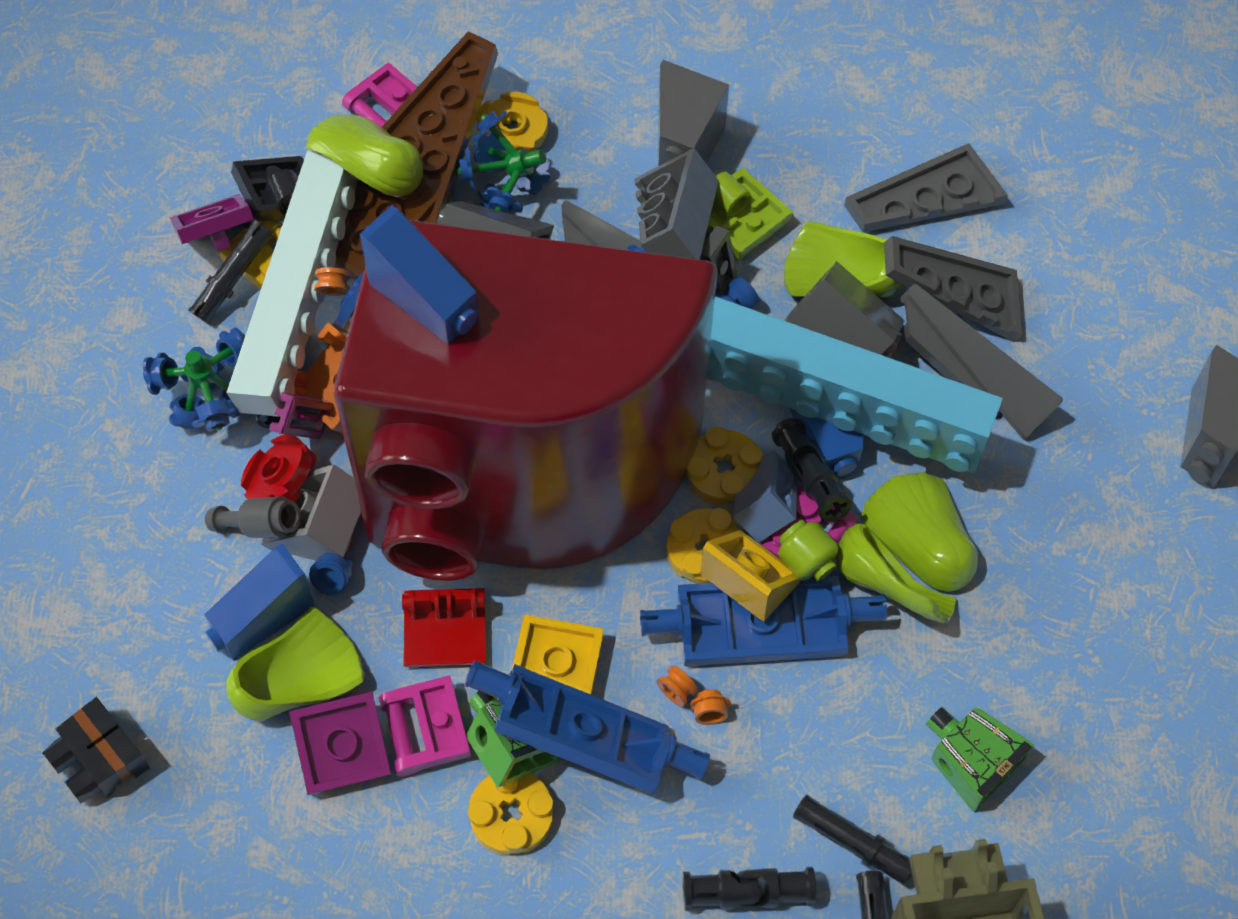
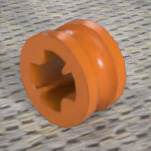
(332, 281)
(677, 686)

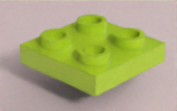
(746, 211)

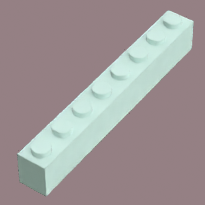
(287, 299)

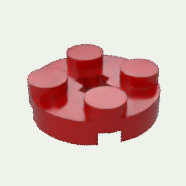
(279, 470)

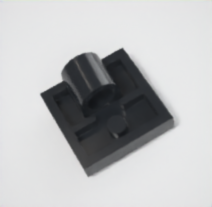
(267, 184)

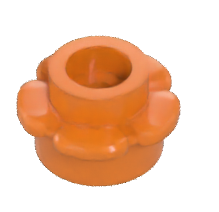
(710, 707)

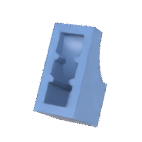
(767, 499)

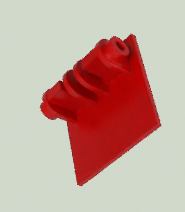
(444, 627)

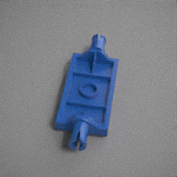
(804, 626)
(584, 727)

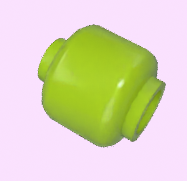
(808, 550)

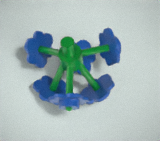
(525, 168)

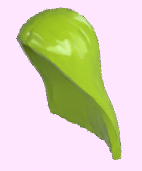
(369, 153)
(822, 245)
(923, 530)
(870, 564)
(295, 670)

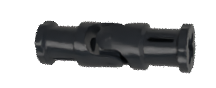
(811, 470)
(742, 889)

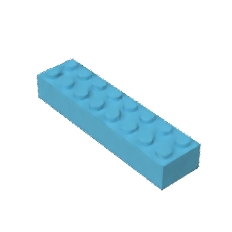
(850, 387)

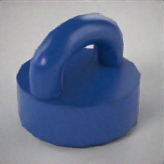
(330, 573)

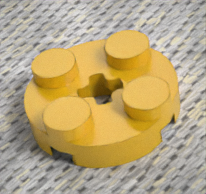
(526, 111)
(717, 446)
(686, 535)
(514, 835)

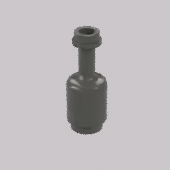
(257, 517)

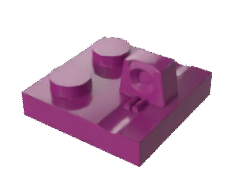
(212, 221)
(340, 743)

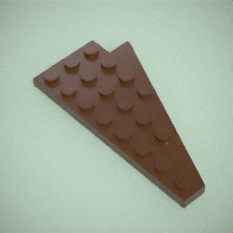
(439, 124)

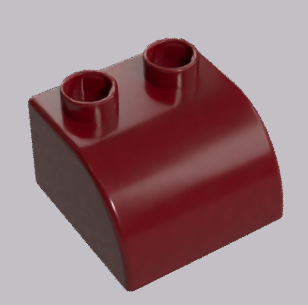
(540, 425)

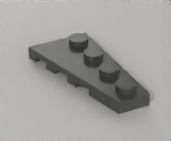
(931, 190)
(961, 283)

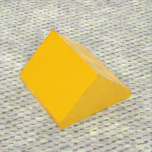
(747, 573)

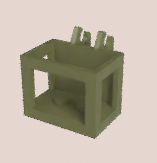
(967, 887)

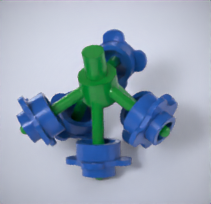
(202, 373)

